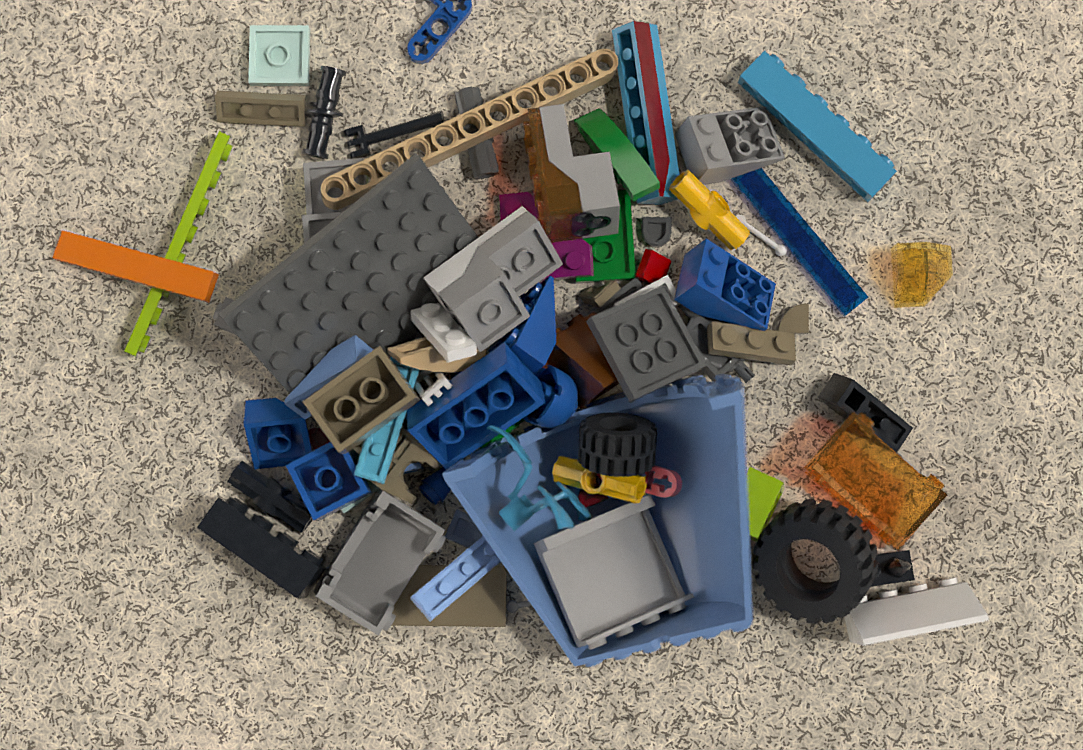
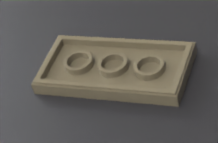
(478, 607)

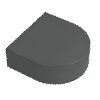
(656, 230)

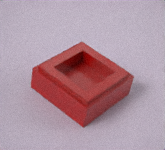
(652, 266)

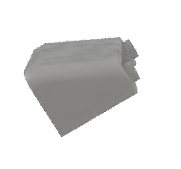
(378, 561)

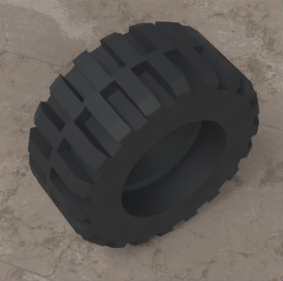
(792, 588)

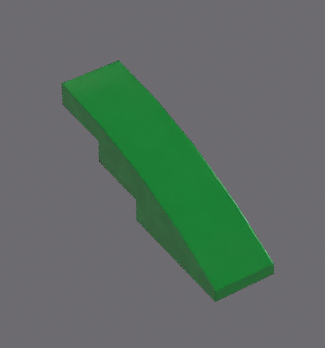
(627, 163)

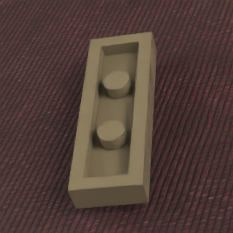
(260, 108)
(751, 343)

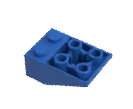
(724, 287)
(535, 336)

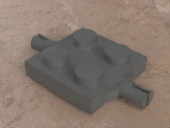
(715, 363)

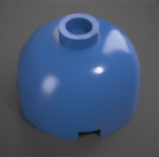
(559, 396)

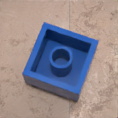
(327, 481)

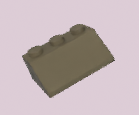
(361, 400)

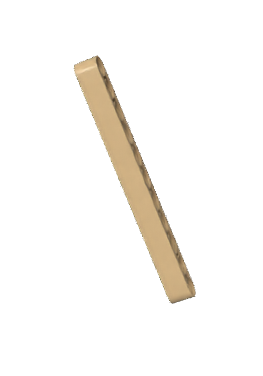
(477, 116)

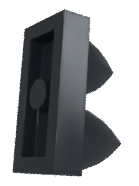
(893, 568)

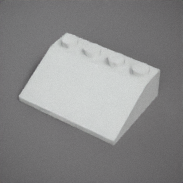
(914, 612)

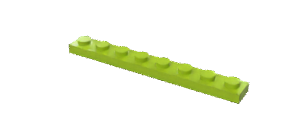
(185, 233)

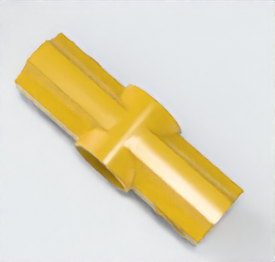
(709, 210)
(571, 473)

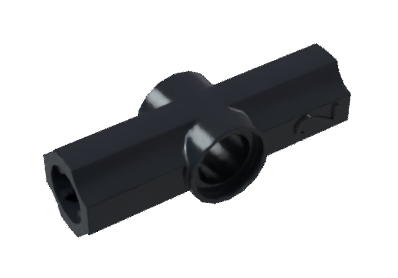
(270, 496)

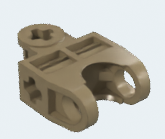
(409, 452)

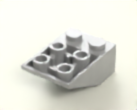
(728, 144)

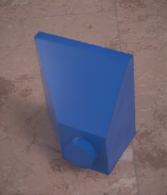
(275, 433)

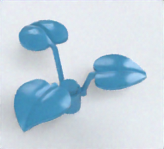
(522, 509)

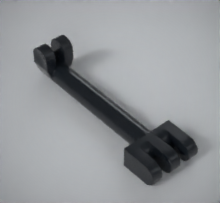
(364, 140)

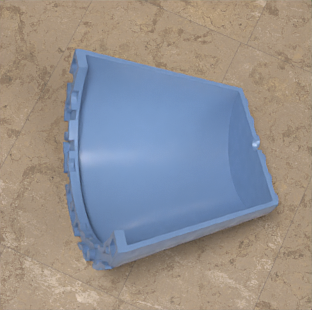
(701, 527)

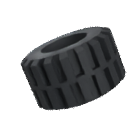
(617, 444)

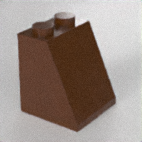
(583, 360)

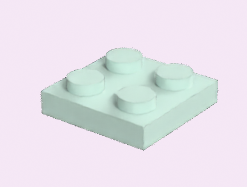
(279, 55)

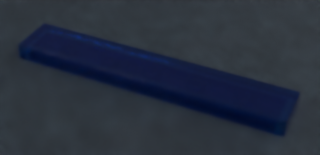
(800, 240)

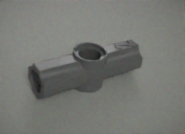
(481, 155)

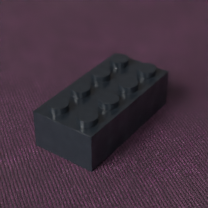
(261, 547)

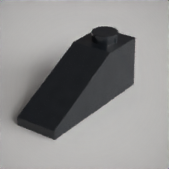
(848, 396)

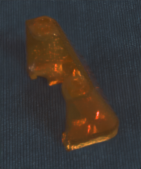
(874, 481)

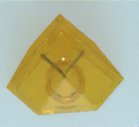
(919, 272)

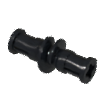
(324, 112)

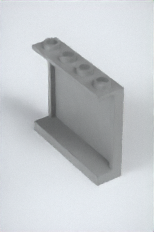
(611, 574)

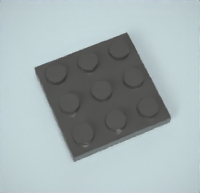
(646, 343)

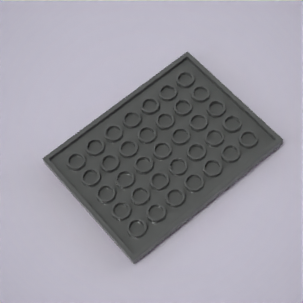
(353, 276)

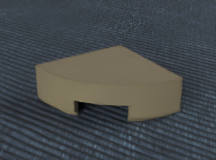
(601, 294)
(796, 320)

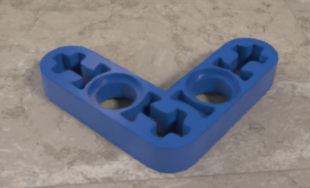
(443, 13)

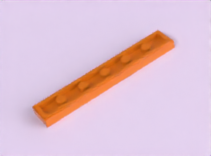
(136, 266)

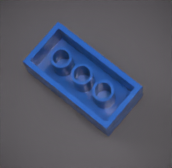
(488, 393)

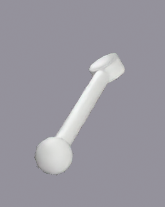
(780, 250)

